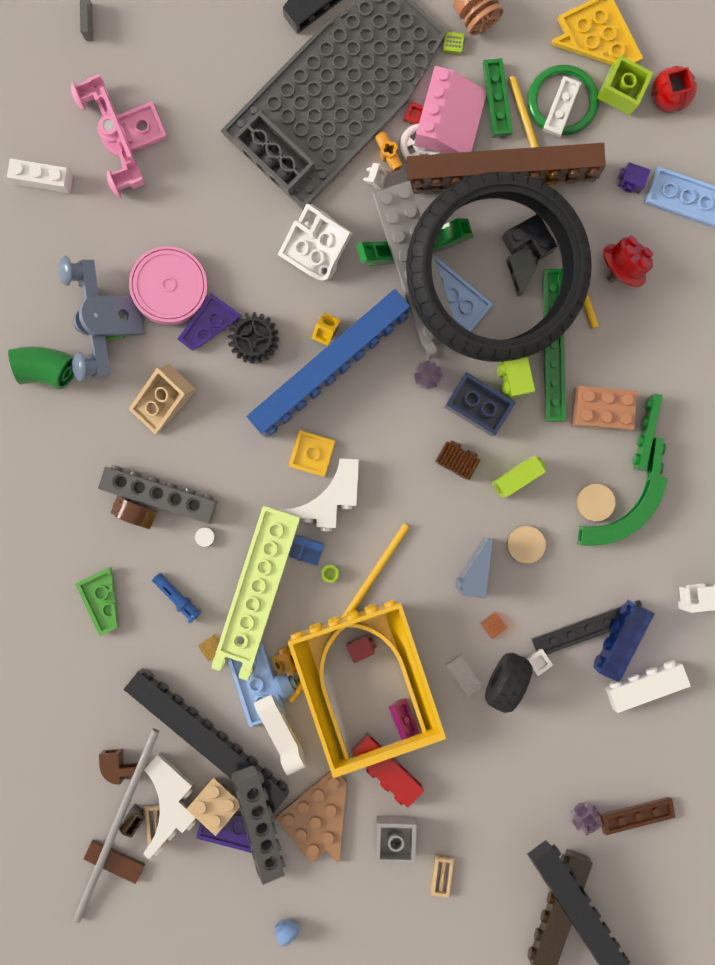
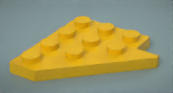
(597, 33)

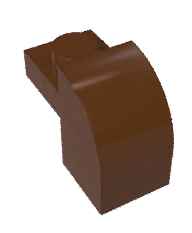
(133, 512)
(113, 766)

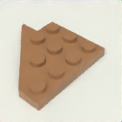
(317, 818)

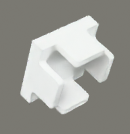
(697, 598)

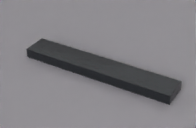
(577, 632)

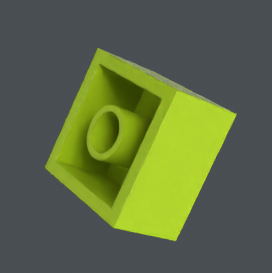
(625, 85)
(516, 378)

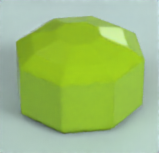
(330, 573)

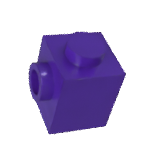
(633, 178)

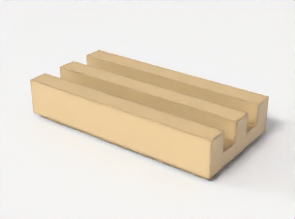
(154, 808)
(444, 860)

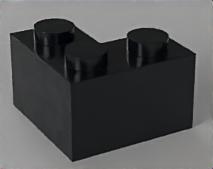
(531, 233)

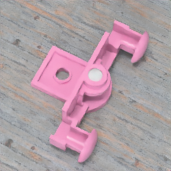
(121, 131)

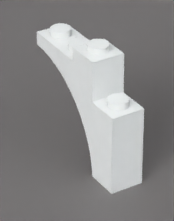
(340, 492)
(170, 787)

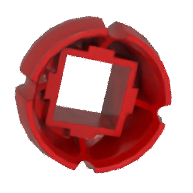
(662, 90)

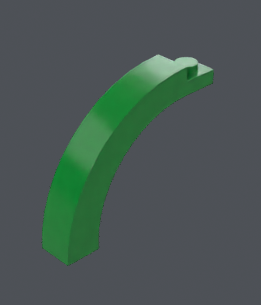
(450, 235)

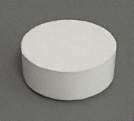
(205, 536)

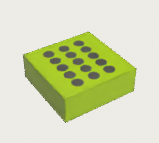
(453, 43)

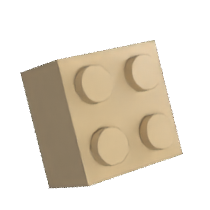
(214, 806)

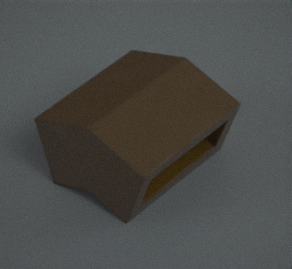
(134, 812)

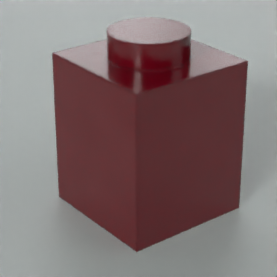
(361, 648)

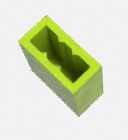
(519, 476)

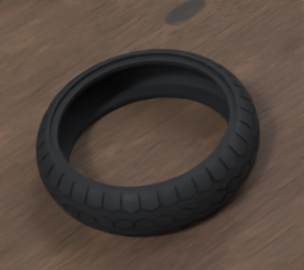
(573, 248)

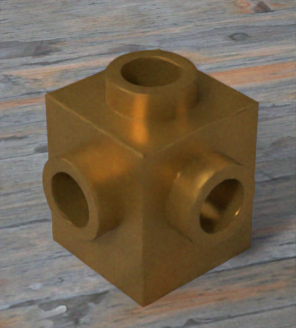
(284, 661)

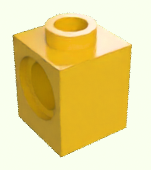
(326, 329)

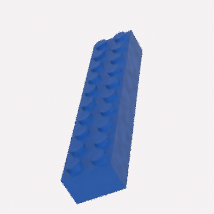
(329, 363)

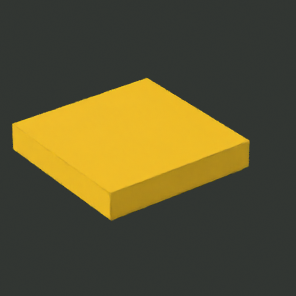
(312, 453)

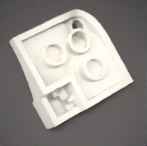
(315, 243)

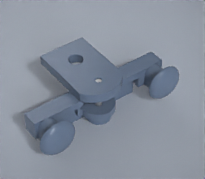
(97, 317)

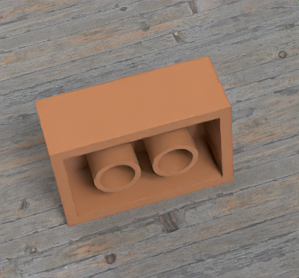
(604, 408)

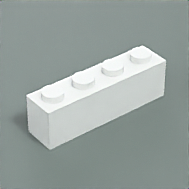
(647, 686)

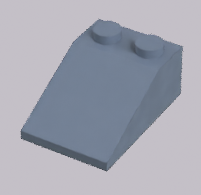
(475, 574)

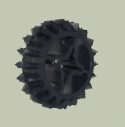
(236, 337)

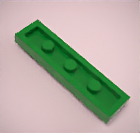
(497, 97)
(648, 424)

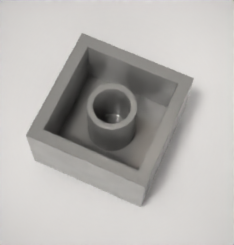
(395, 840)

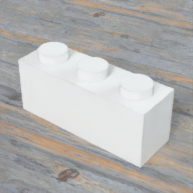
(40, 176)

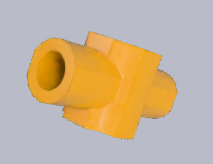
(385, 144)

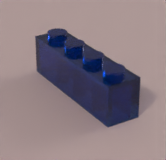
(623, 640)

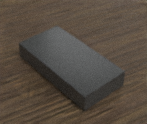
(86, 21)

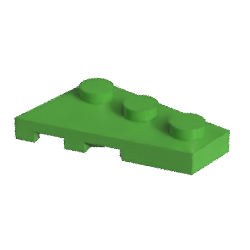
(100, 600)

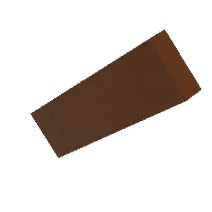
(637, 815)

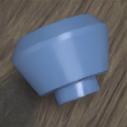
(285, 686)
(286, 931)

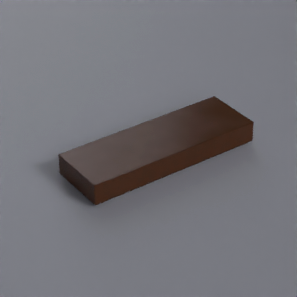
(116, 862)

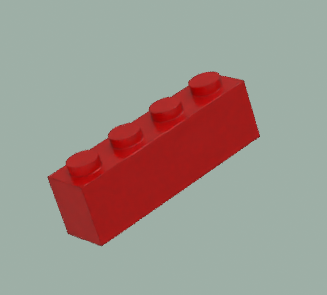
(390, 773)

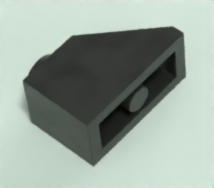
(522, 269)

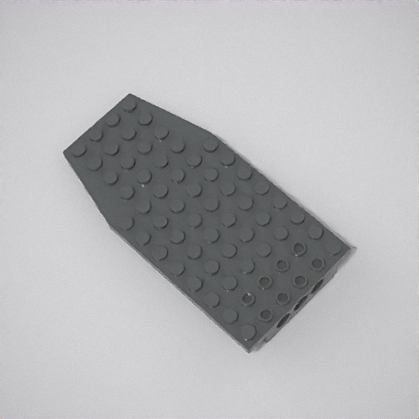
(335, 94)

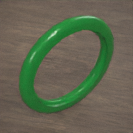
(573, 71)

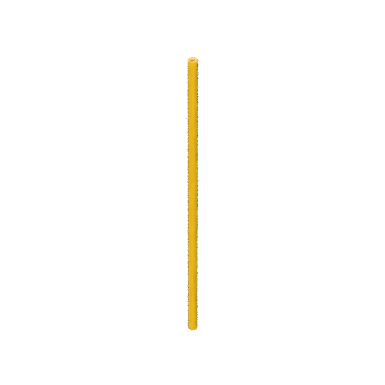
(533, 143)

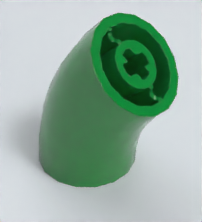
(41, 366)

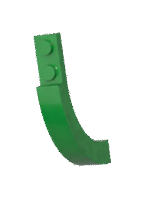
(641, 511)

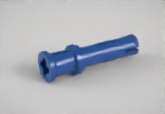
(183, 604)

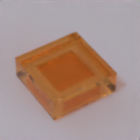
(493, 625)

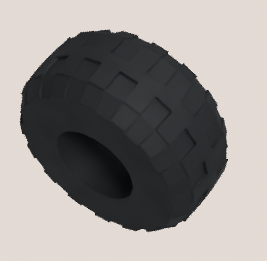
(508, 682)

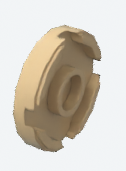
(595, 502)
(526, 544)

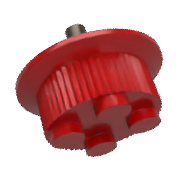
(628, 261)

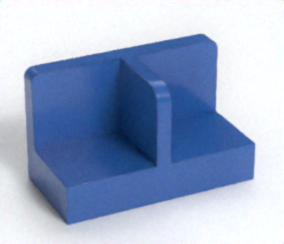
(306, 550)

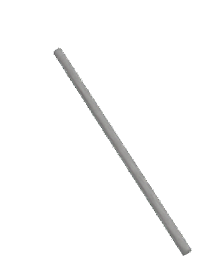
(116, 825)

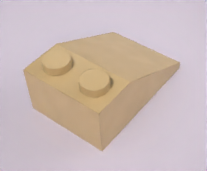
(161, 398)

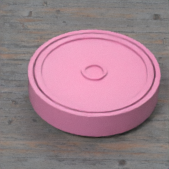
(168, 285)

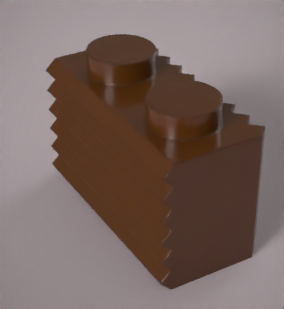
(457, 460)

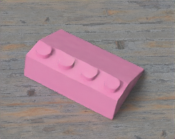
(450, 113)

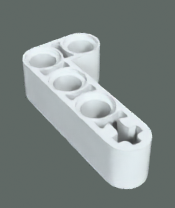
(281, 734)

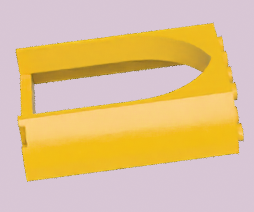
(309, 655)

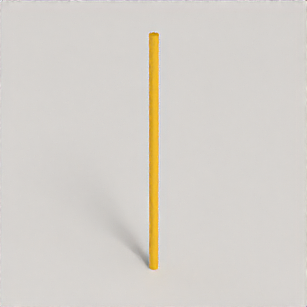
(365, 587)

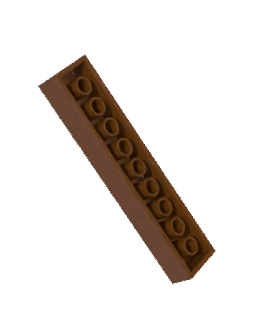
(546, 164)

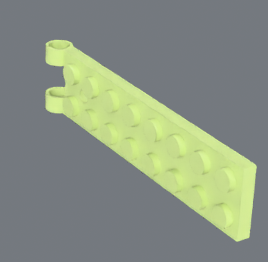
(257, 589)

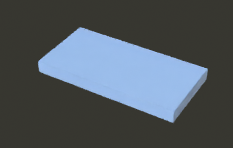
(682, 196)
(464, 300)
(259, 685)

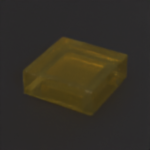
(209, 647)

